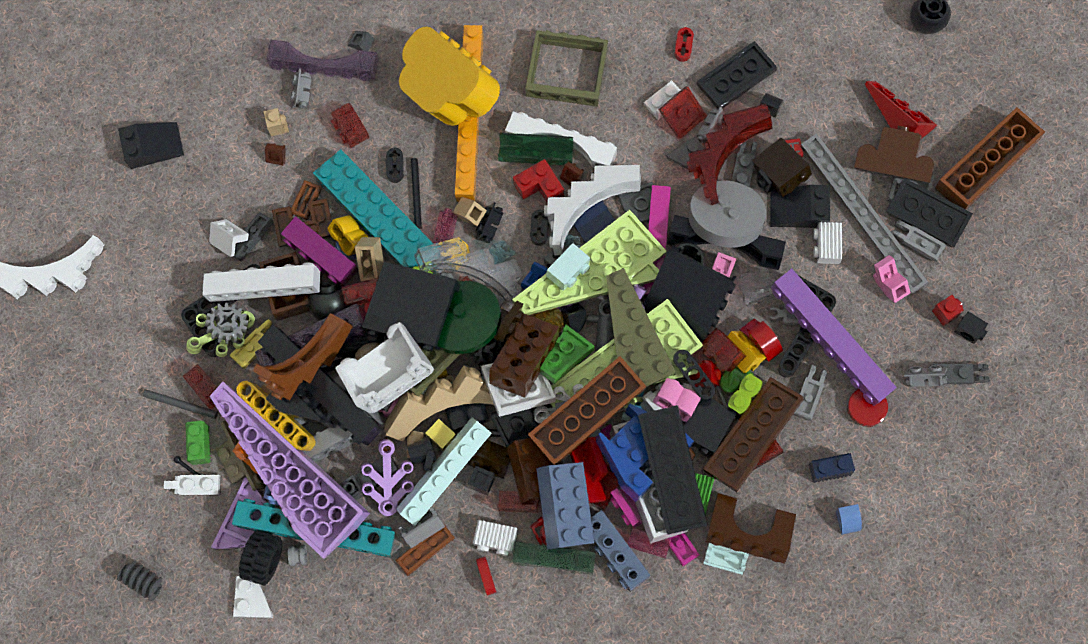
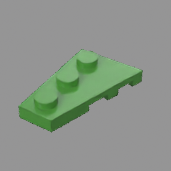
(566, 354)

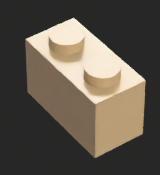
(369, 257)

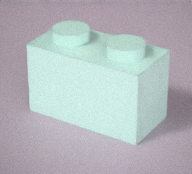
(568, 267)

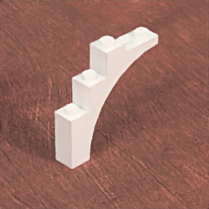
(604, 183)
(44, 278)

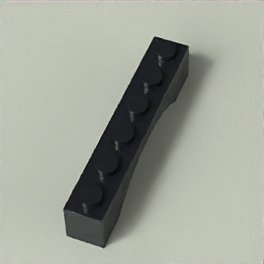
(763, 250)

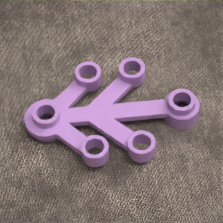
(387, 482)

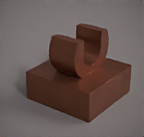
(275, 154)
(571, 173)

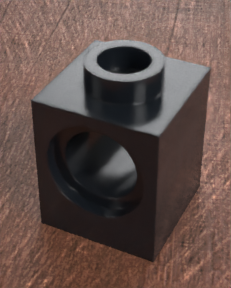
(971, 328)
(481, 480)

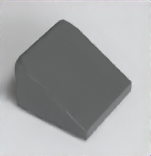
(361, 41)

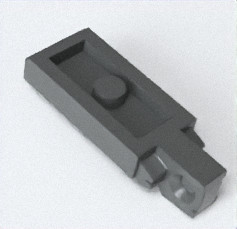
(256, 230)

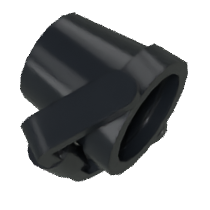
(422, 452)

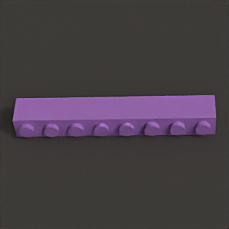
(832, 337)

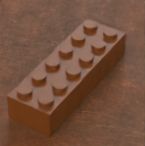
(990, 159)
(587, 411)

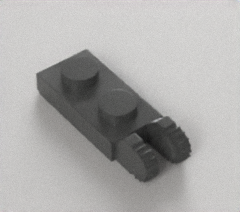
(744, 165)
(965, 373)

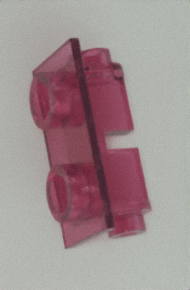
(445, 226)
(640, 541)

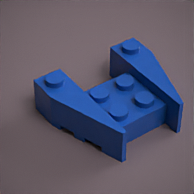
(628, 454)

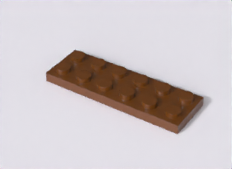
(753, 434)

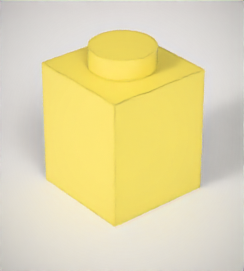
(440, 434)

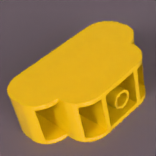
(446, 78)

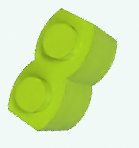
(748, 389)

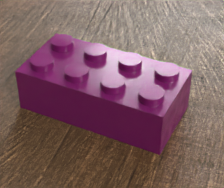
(315, 248)

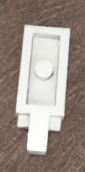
(195, 485)

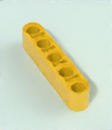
(283, 420)

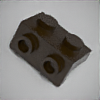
(508, 321)
(491, 458)

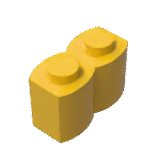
(346, 233)

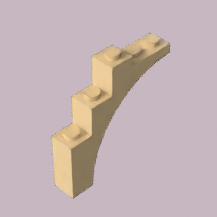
(440, 395)

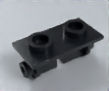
(484, 229)

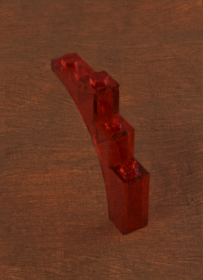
(720, 144)

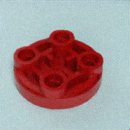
(864, 412)

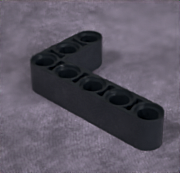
(197, 308)
(799, 341)

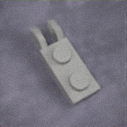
(919, 241)
(811, 392)

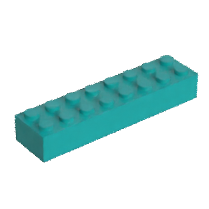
(371, 208)

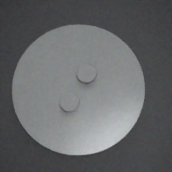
(732, 221)

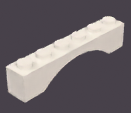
(595, 151)

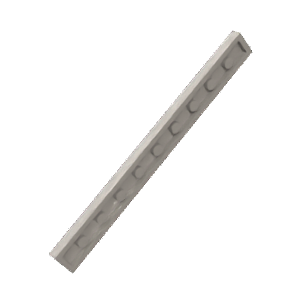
(863, 211)

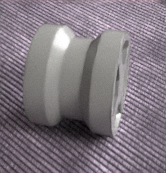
(297, 555)

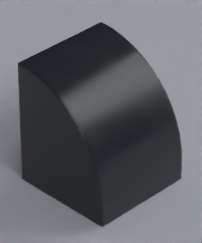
(773, 103)
(574, 317)

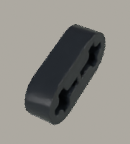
(390, 165)
(535, 227)

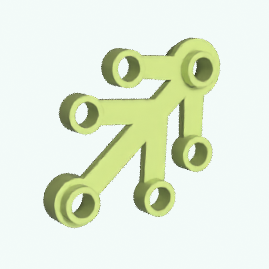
(207, 338)

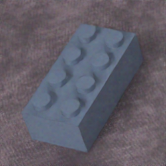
(565, 505)

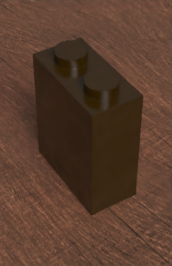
(783, 166)

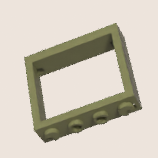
(566, 94)

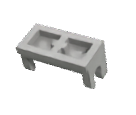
(424, 528)

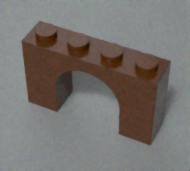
(725, 533)

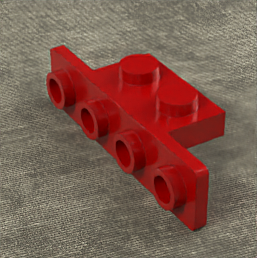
(594, 468)

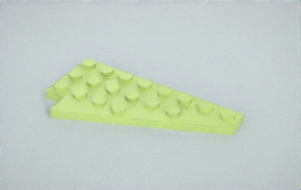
(618, 246)
(672, 332)

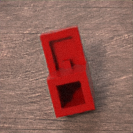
(763, 338)

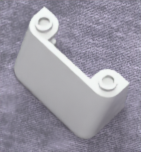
(385, 370)

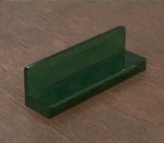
(535, 148)

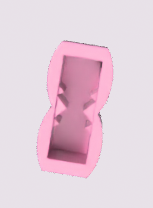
(673, 394)

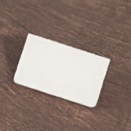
(225, 235)

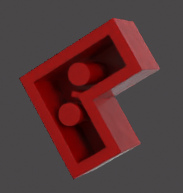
(538, 178)

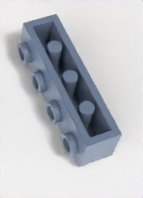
(617, 552)

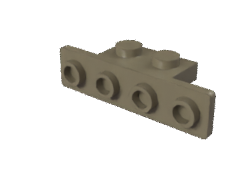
(234, 467)

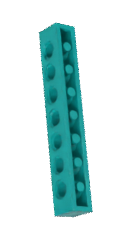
(243, 520)

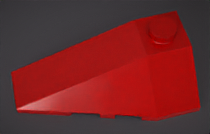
(897, 111)

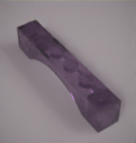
(359, 64)

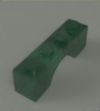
(558, 558)

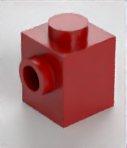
(948, 310)
(711, 371)

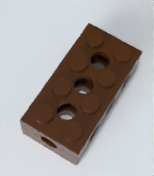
(523, 355)

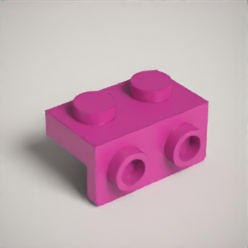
(628, 507)

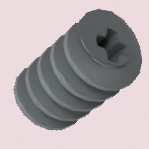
(140, 580)

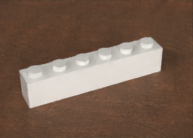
(261, 282)

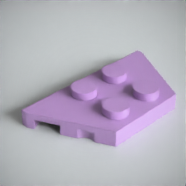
(231, 536)

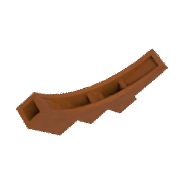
(320, 350)

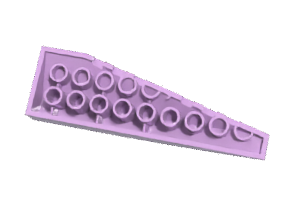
(307, 495)

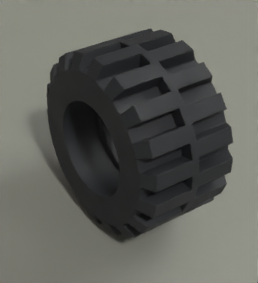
(260, 557)

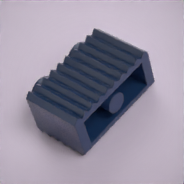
(831, 467)

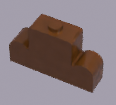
(896, 155)

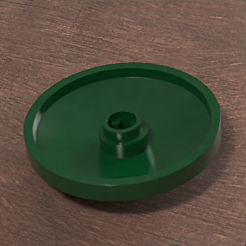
(471, 319)

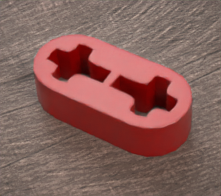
(688, 44)
(486, 575)

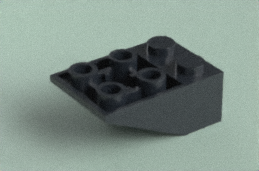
(301, 408)

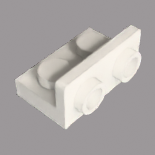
(660, 98)

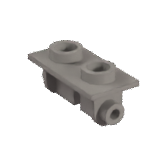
(301, 82)
(714, 121)
(916, 376)

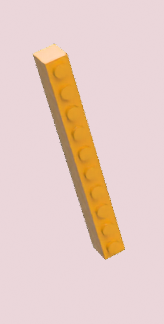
(468, 129)

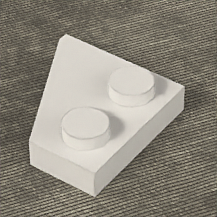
(250, 600)

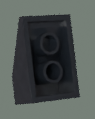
(150, 143)
(801, 207)

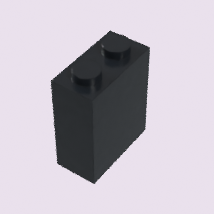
(709, 425)

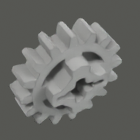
(230, 328)

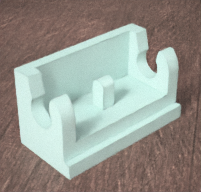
(725, 558)

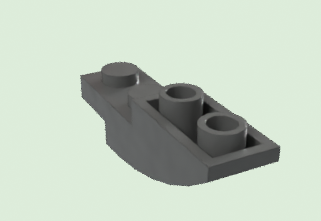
(354, 482)

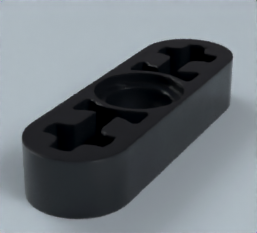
(689, 359)

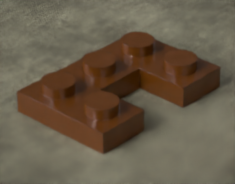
(319, 214)

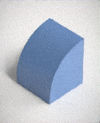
(849, 519)

